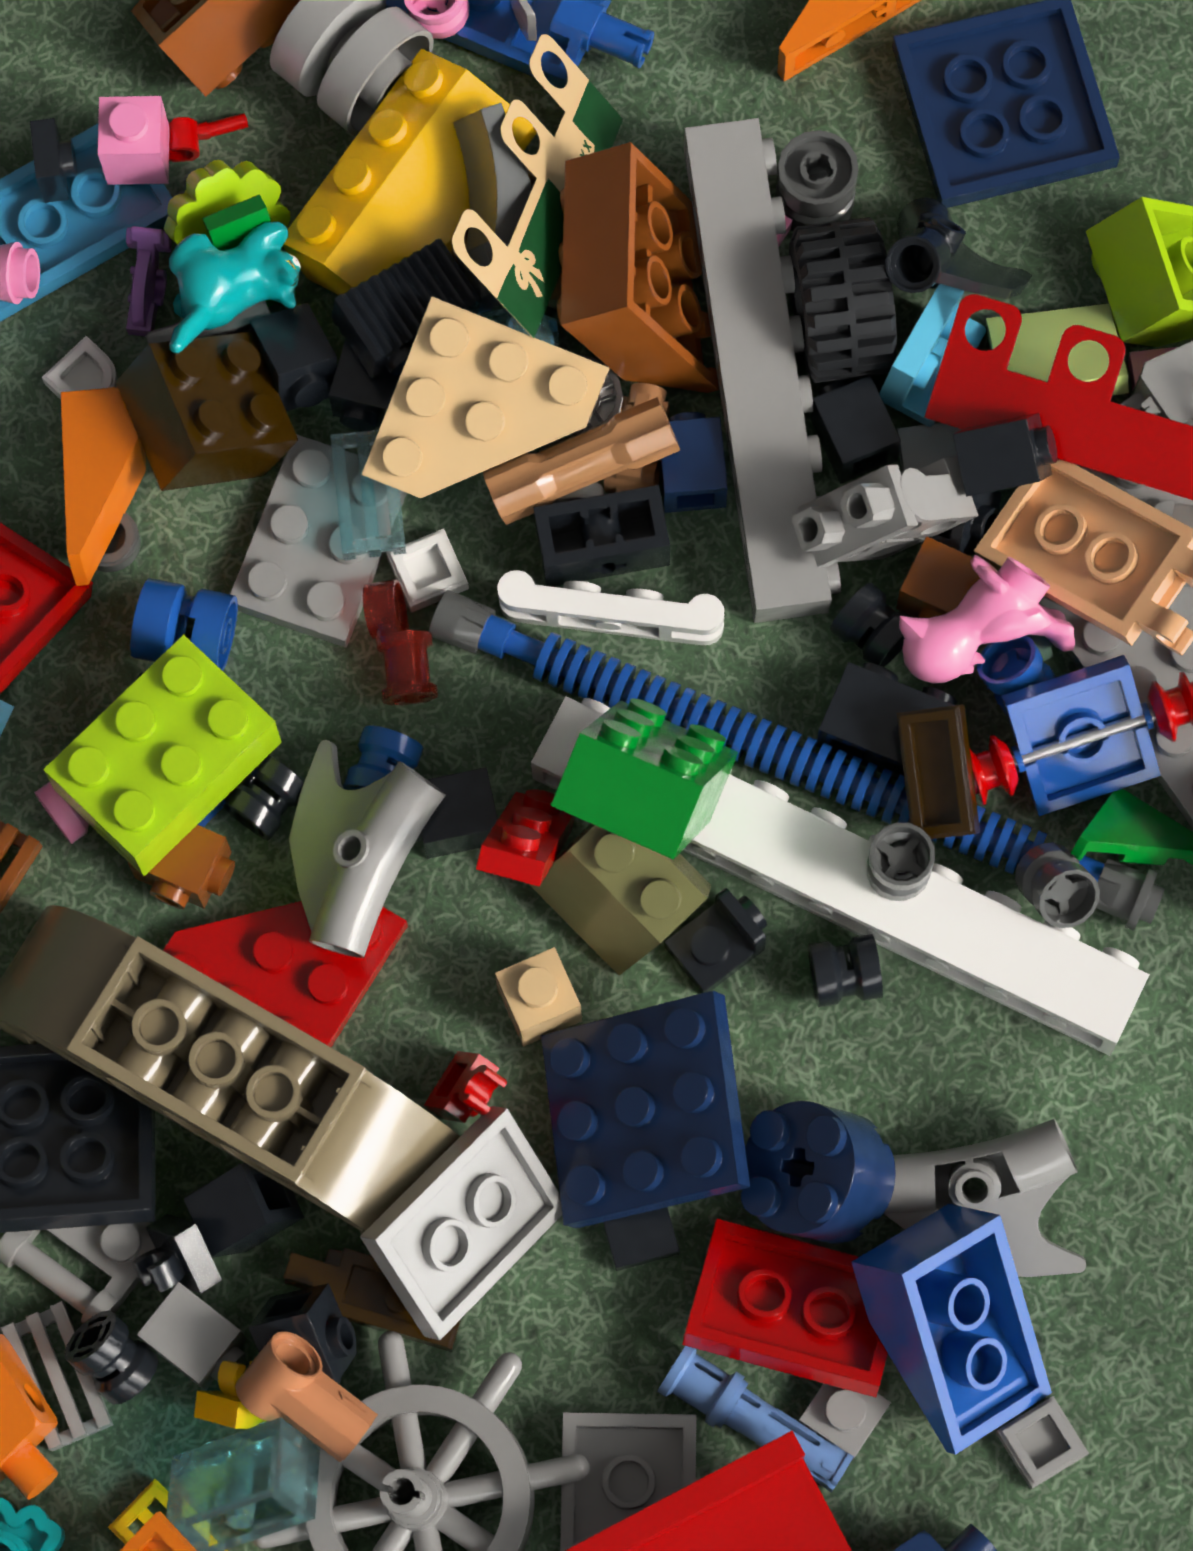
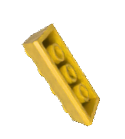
(397, 179)

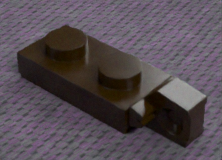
(361, 1293)

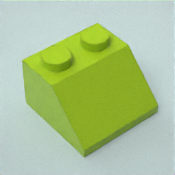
(1147, 270)

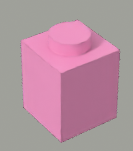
(133, 140)

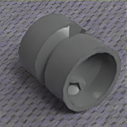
(817, 179)

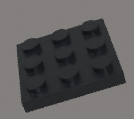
(70, 1146)

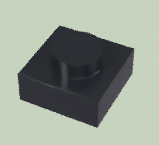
(52, 160)

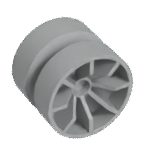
(347, 54)

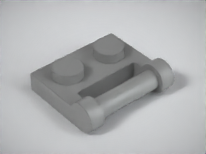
(105, 1246)

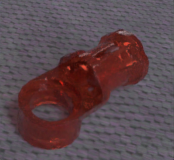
(402, 648)

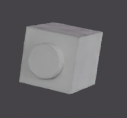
(192, 1336)

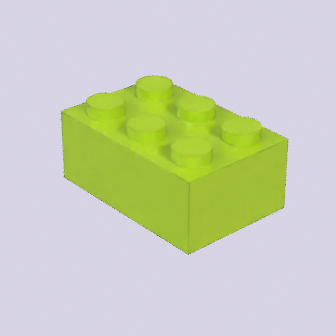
(163, 755)

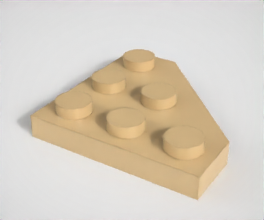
(476, 401)

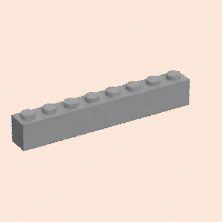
(757, 363)

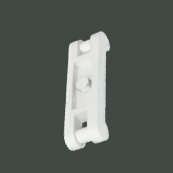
(585, 608)

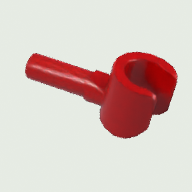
(186, 133)

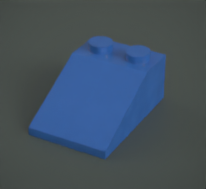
(955, 1322)

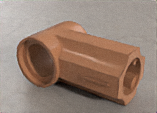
(290, 1384)

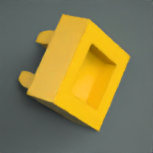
(224, 1406)

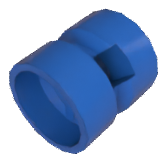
(163, 619)

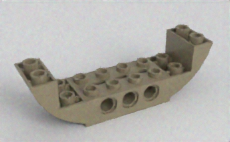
(218, 1065)

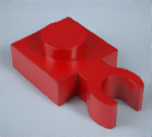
(465, 1088)

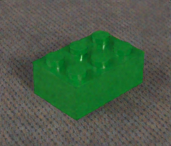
(645, 777)

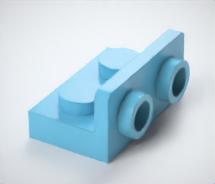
(918, 363)

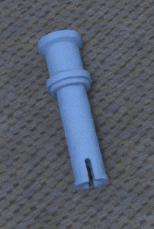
(728, 1402)

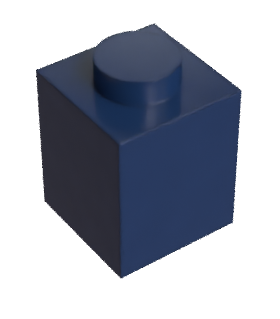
(697, 472)

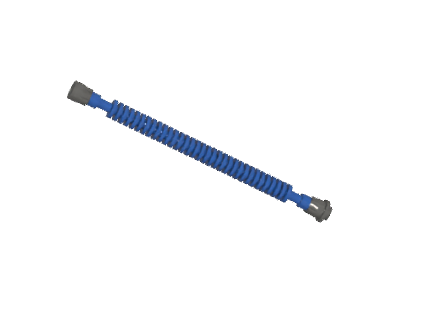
(475, 627)

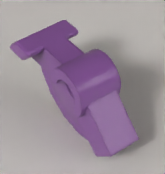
(148, 279)

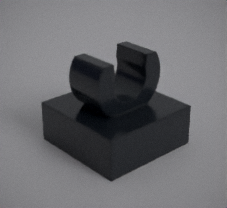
(177, 1257)

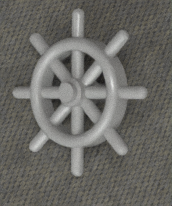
(418, 1496)

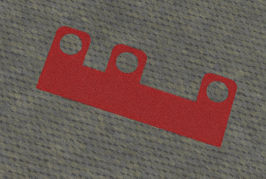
(1086, 425)

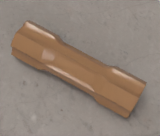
(540, 478)

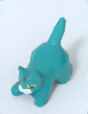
(226, 282)

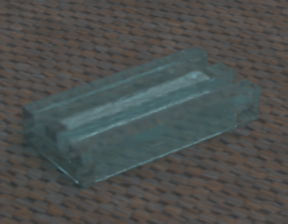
(373, 543)

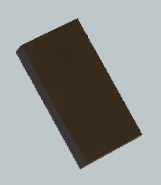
(938, 771)

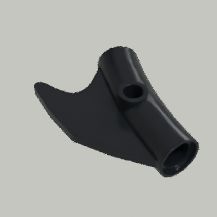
(934, 253)

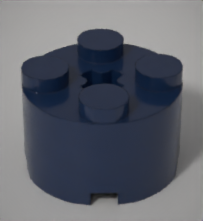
(817, 1171)

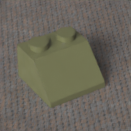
(621, 894)

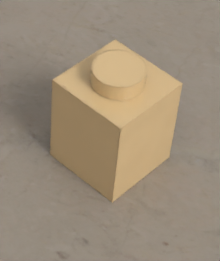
(538, 996)

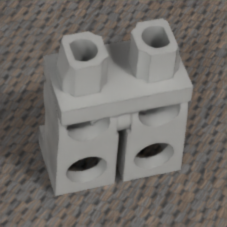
(884, 513)

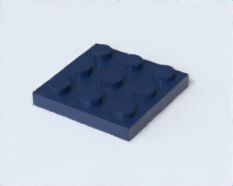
(1005, 102)
(645, 1110)

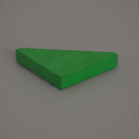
(1135, 833)

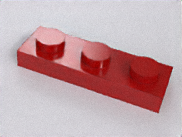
(526, 838)

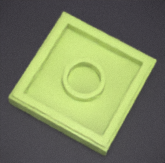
(1041, 337)

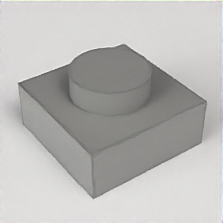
(844, 1416)

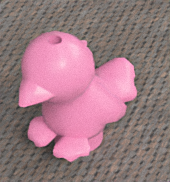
(994, 610)

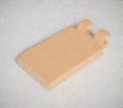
(1099, 553)

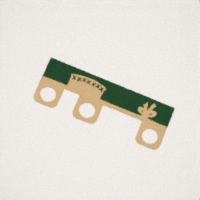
(529, 268)

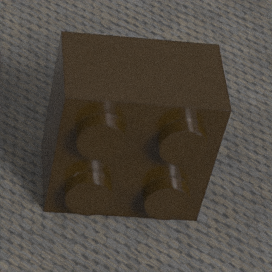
(206, 411)

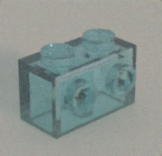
(244, 1486)

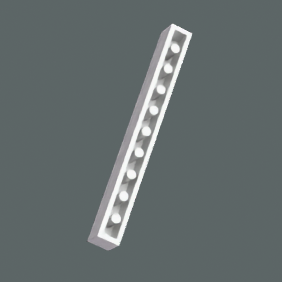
(944, 928)

